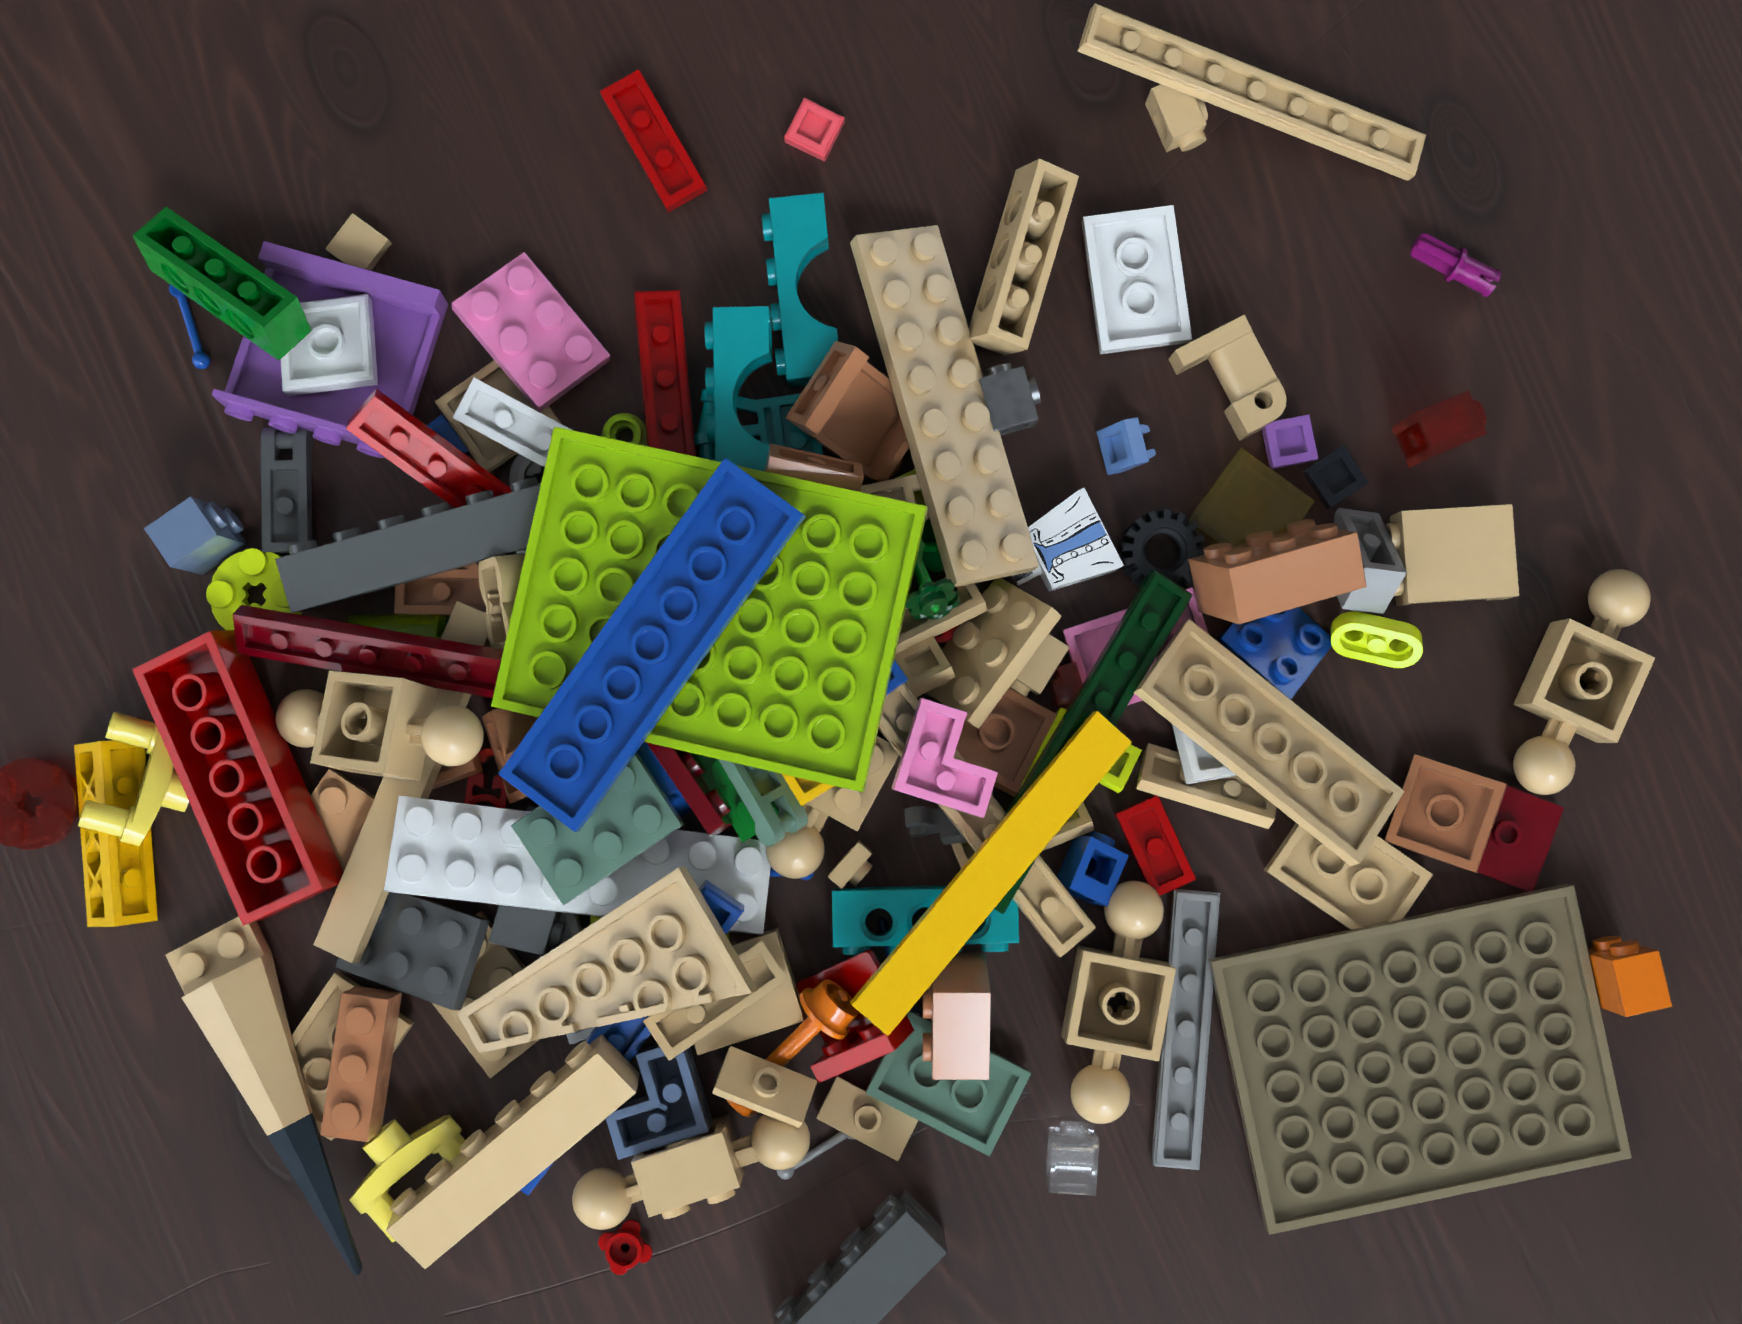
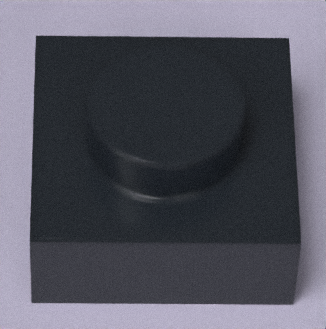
(1335, 477)

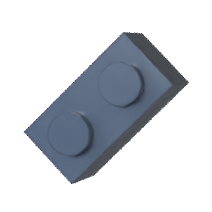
(197, 535)

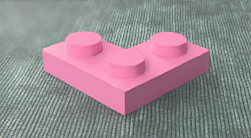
(929, 766)

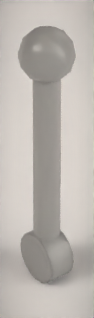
(814, 1152)

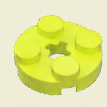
(236, 576)

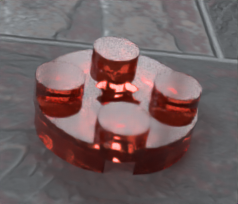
(52, 818)

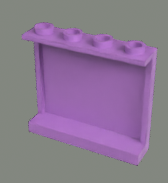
(405, 336)

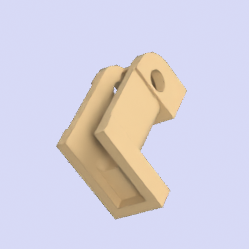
(1242, 373)

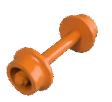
(827, 1010)

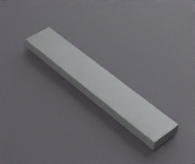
(1187, 1031)

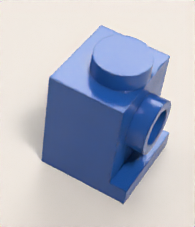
(1103, 873)

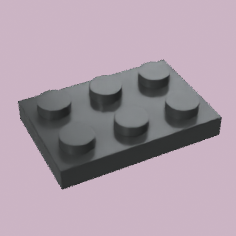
(422, 949)

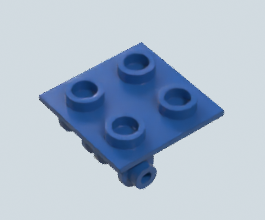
(1279, 647)

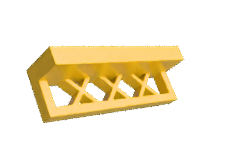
(126, 871)

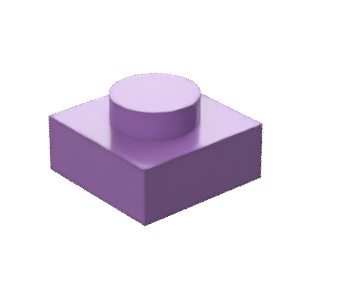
(1289, 442)

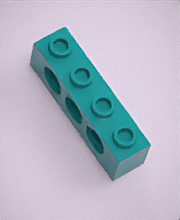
(853, 904)

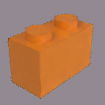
(1628, 976)

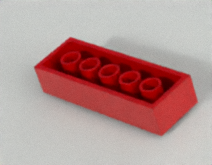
(239, 775)

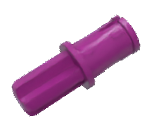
(1455, 264)

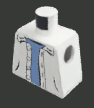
(1071, 545)

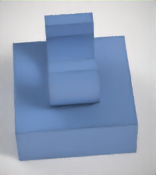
(1124, 446)

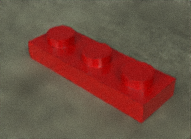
(653, 141)

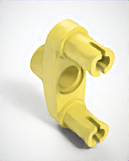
(158, 787)
(395, 1156)

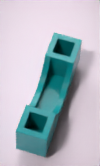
(798, 236)
(740, 346)

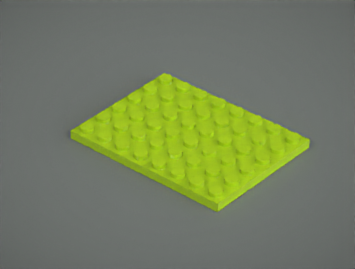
(799, 665)

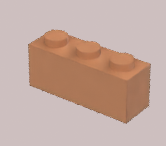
(361, 1063)

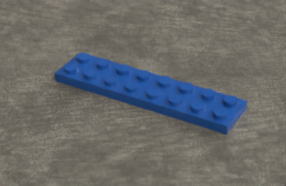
(651, 645)

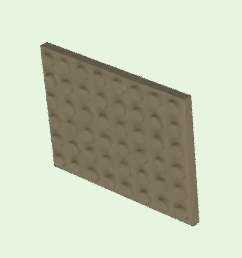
(1419, 1058)

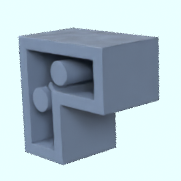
(668, 1111)

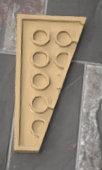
(630, 964)

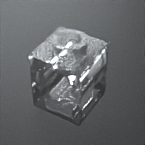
(1072, 1159)

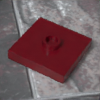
(1520, 839)

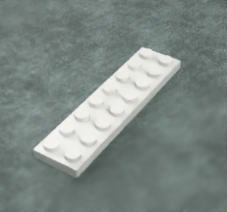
(478, 857)

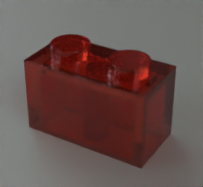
(1440, 428)

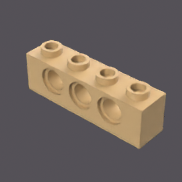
(1022, 257)

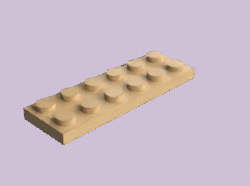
(1269, 742)

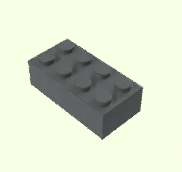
(873, 1269)

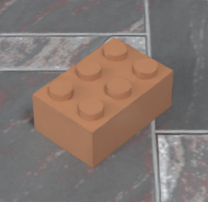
(1277, 571)

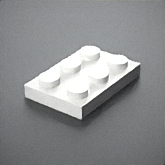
(1136, 279)

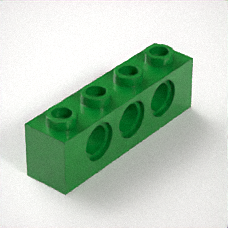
(222, 283)

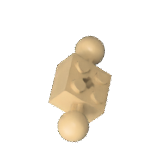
(1608, 667)
(378, 726)
(804, 850)
(1136, 1029)
(688, 1171)

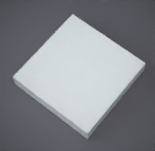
(336, 351)

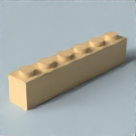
(512, 1151)

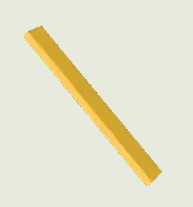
(990, 873)

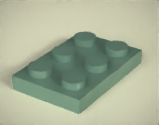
(622, 826)
(959, 1108)

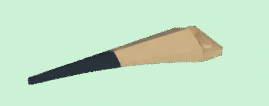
(241, 1011)

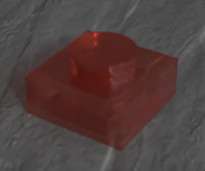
(1066, 684)

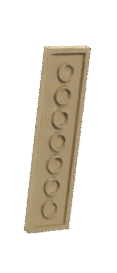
(943, 405)

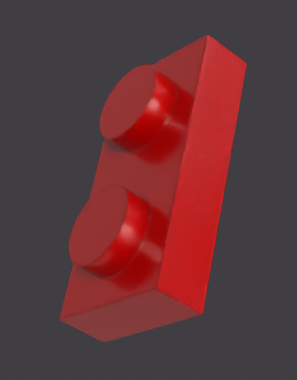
(1155, 845)

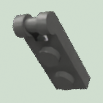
(286, 489)

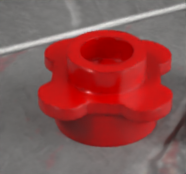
(620, 1260)

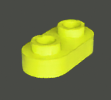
(1372, 639)

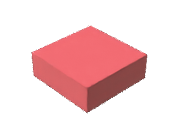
(814, 129)

